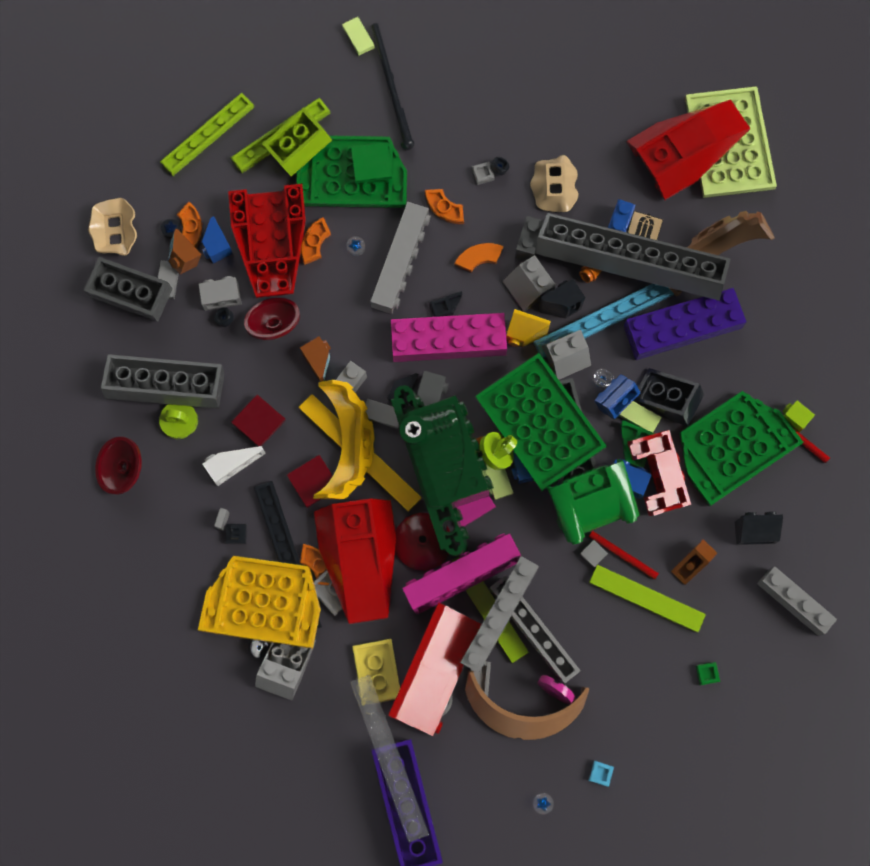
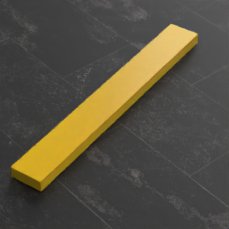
(379, 469)

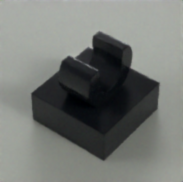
(236, 533)

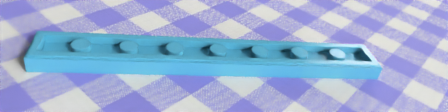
(610, 314)

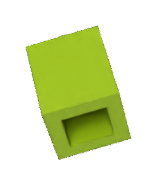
(797, 415)

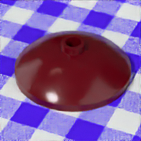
(272, 318)
(118, 465)
(413, 552)

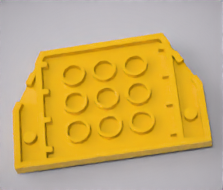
(263, 603)

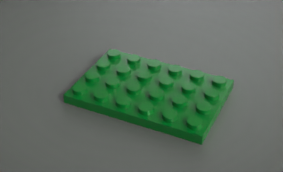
(544, 420)

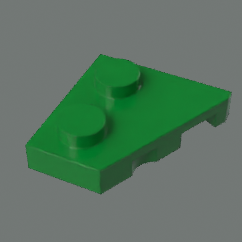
(629, 433)

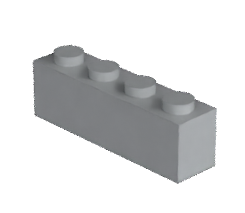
(797, 601)

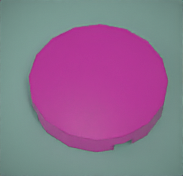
(556, 690)

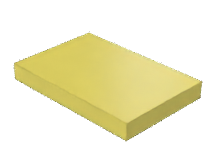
(379, 662)

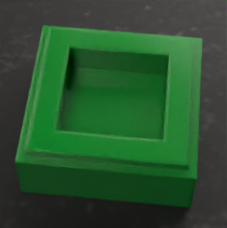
(707, 673)

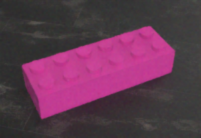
(448, 337)
(462, 574)

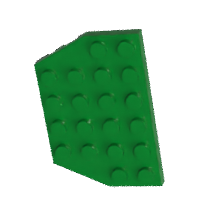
(330, 177)
(734, 445)

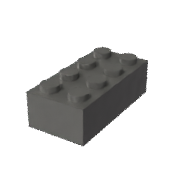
(128, 289)

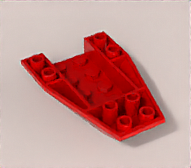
(688, 145)
(269, 237)
(359, 555)

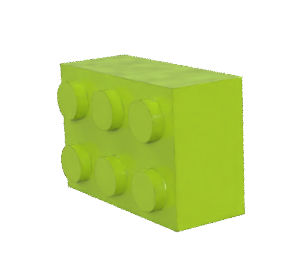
(297, 141)

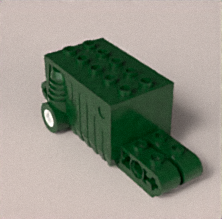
(443, 461)

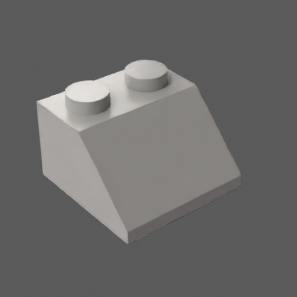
(528, 283)
(568, 354)

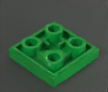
(371, 162)

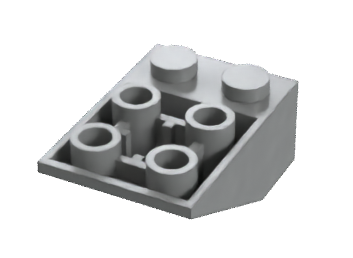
(283, 669)

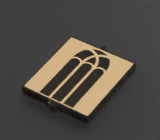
(645, 225)

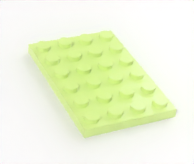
(749, 162)

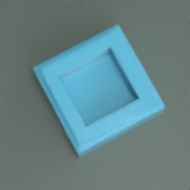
(601, 773)

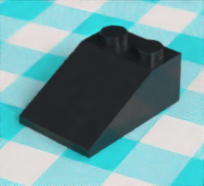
(670, 396)

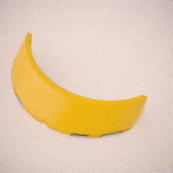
(356, 440)

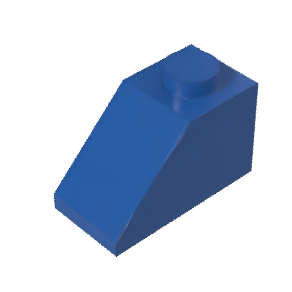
(215, 242)

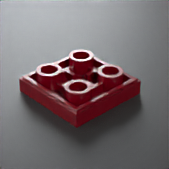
(258, 421)
(310, 479)

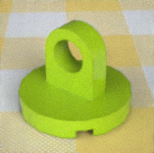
(178, 421)
(497, 450)

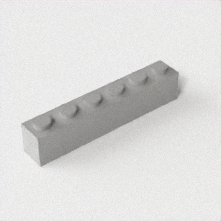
(400, 257)
(499, 614)
(540, 637)

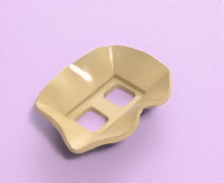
(542, 180)
(101, 232)

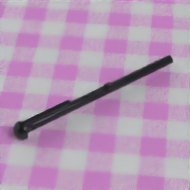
(407, 143)

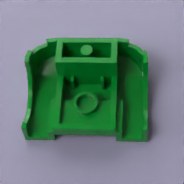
(594, 501)

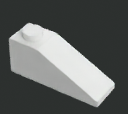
(227, 464)

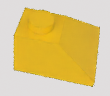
(526, 329)

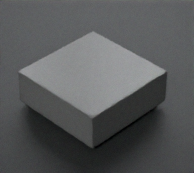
(483, 173)
(221, 519)
(593, 553)

